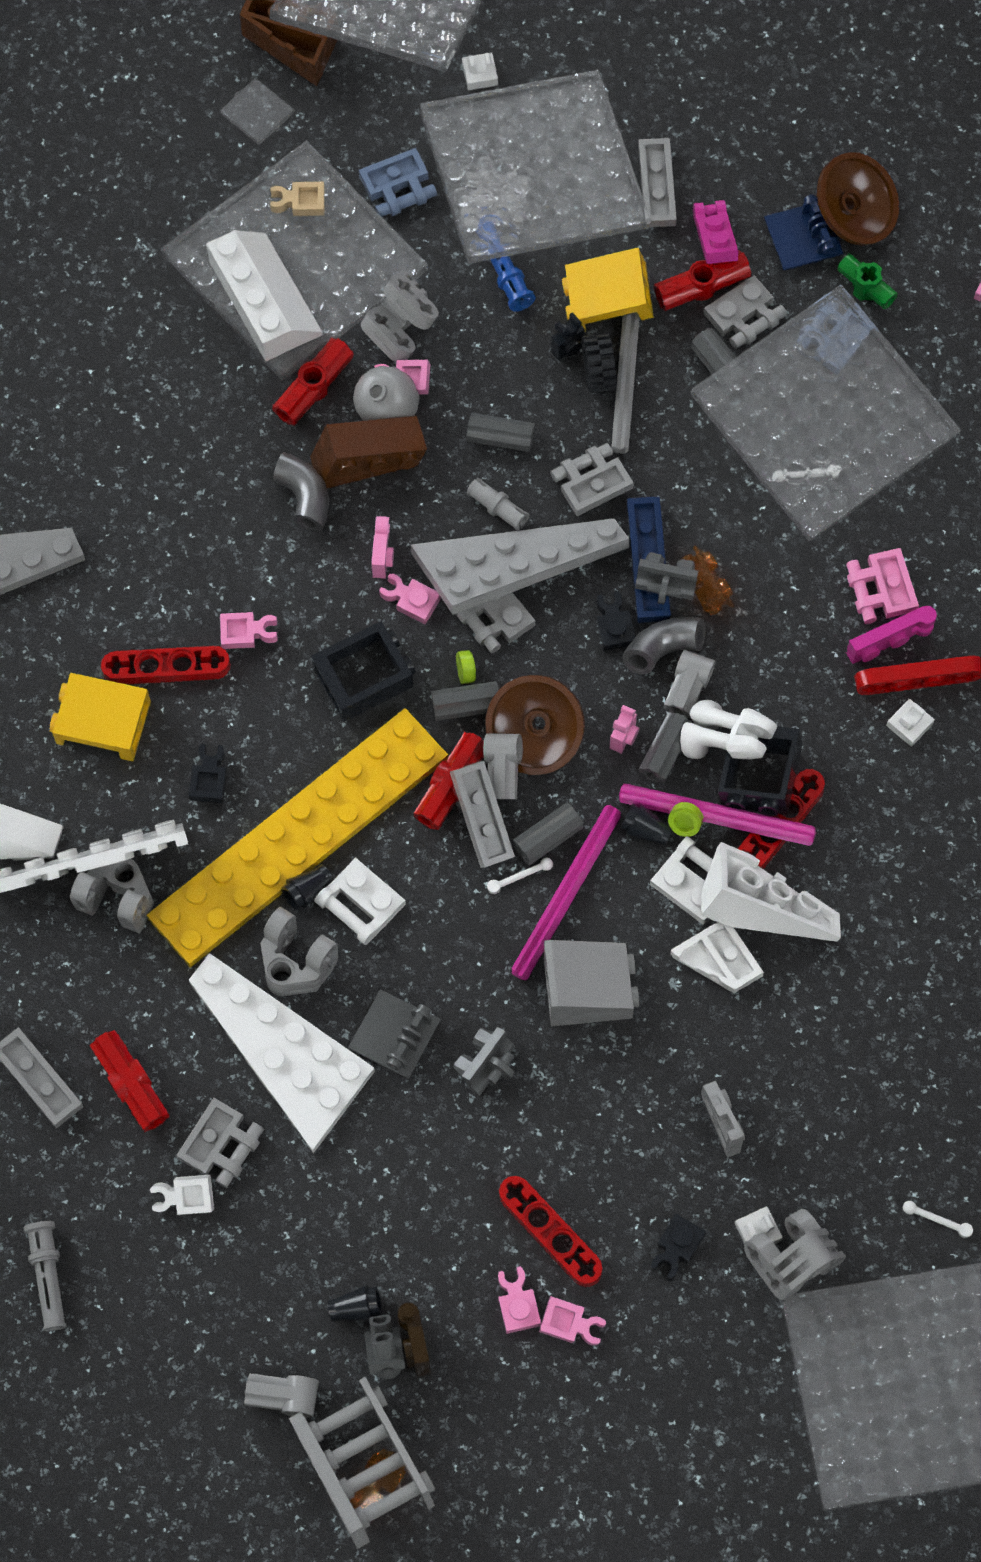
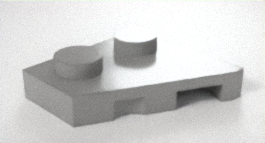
(724, 1121)

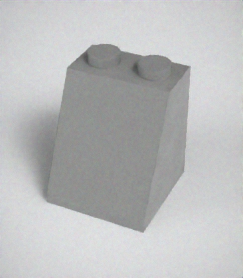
(589, 981)

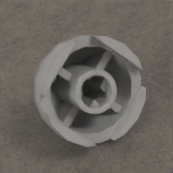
(385, 394)

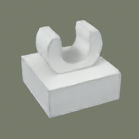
(480, 71)
(910, 722)
(756, 1223)

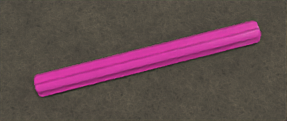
(721, 815)
(566, 892)

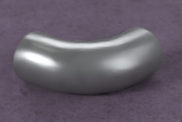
(308, 488)
(663, 639)

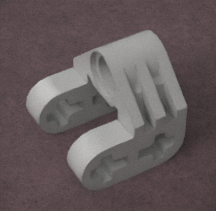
(403, 306)
(136, 903)
(319, 960)
(803, 1260)

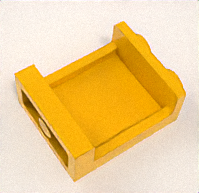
(608, 287)
(101, 714)

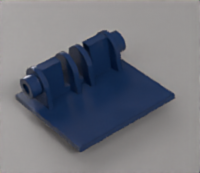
(802, 235)

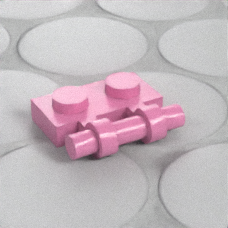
(892, 583)

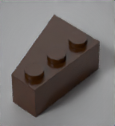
(294, 47)
(367, 449)

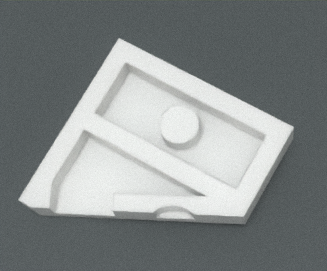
(719, 957)

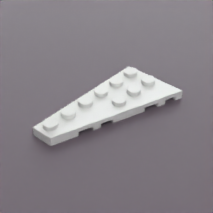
(99, 855)
(294, 1060)

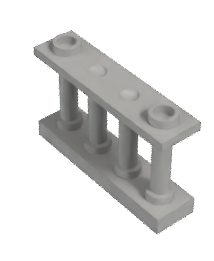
(343, 1490)

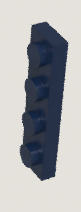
(646, 537)

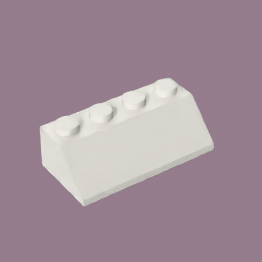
(262, 292)

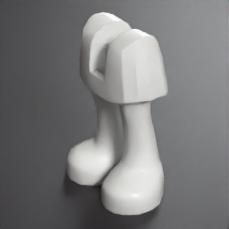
(741, 741)

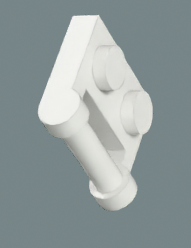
(681, 883)
(367, 893)

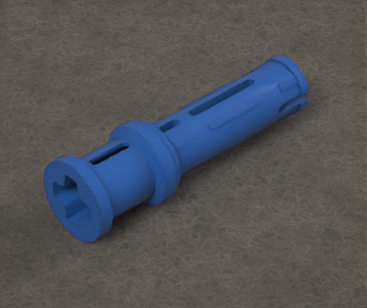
(512, 282)

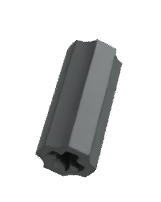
(712, 350)
(500, 432)
(463, 700)
(664, 749)
(548, 833)

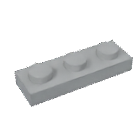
(657, 181)
(482, 814)
(38, 1078)

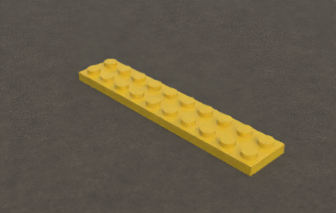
(297, 837)

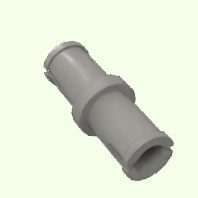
(498, 504)

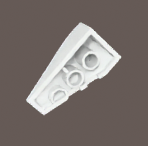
(26, 835)
(752, 899)

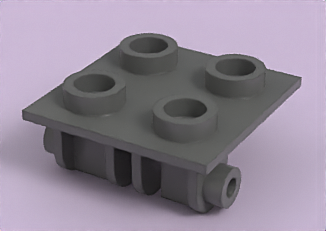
(394, 1033)

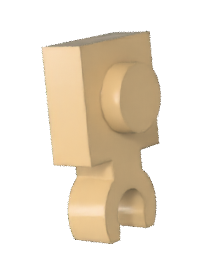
(304, 199)

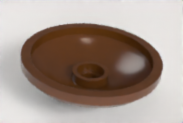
(869, 196)
(515, 712)

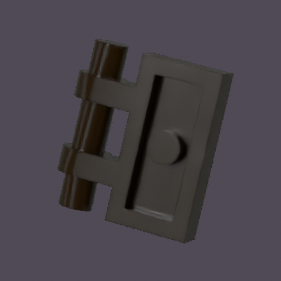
(415, 1347)

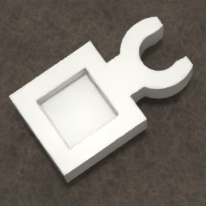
(189, 1195)

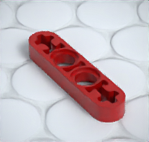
(165, 670)
(918, 675)
(810, 798)
(547, 1233)

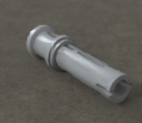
(44, 1259)

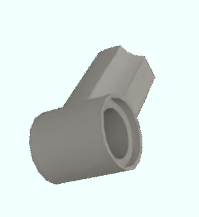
(690, 677)
(503, 755)
(283, 1394)

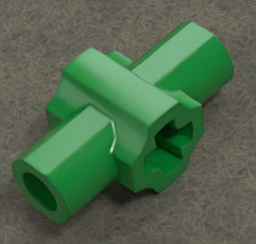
(867, 281)

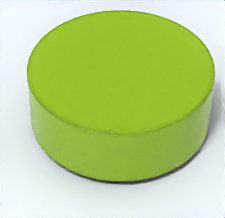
(465, 667)
(685, 819)

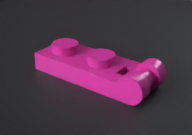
(715, 232)
(892, 634)

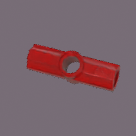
(686, 288)
(302, 395)
(442, 794)
(129, 1080)

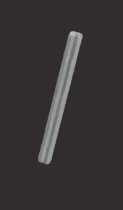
(625, 383)

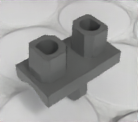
(666, 579)
(489, 1063)
(384, 1348)

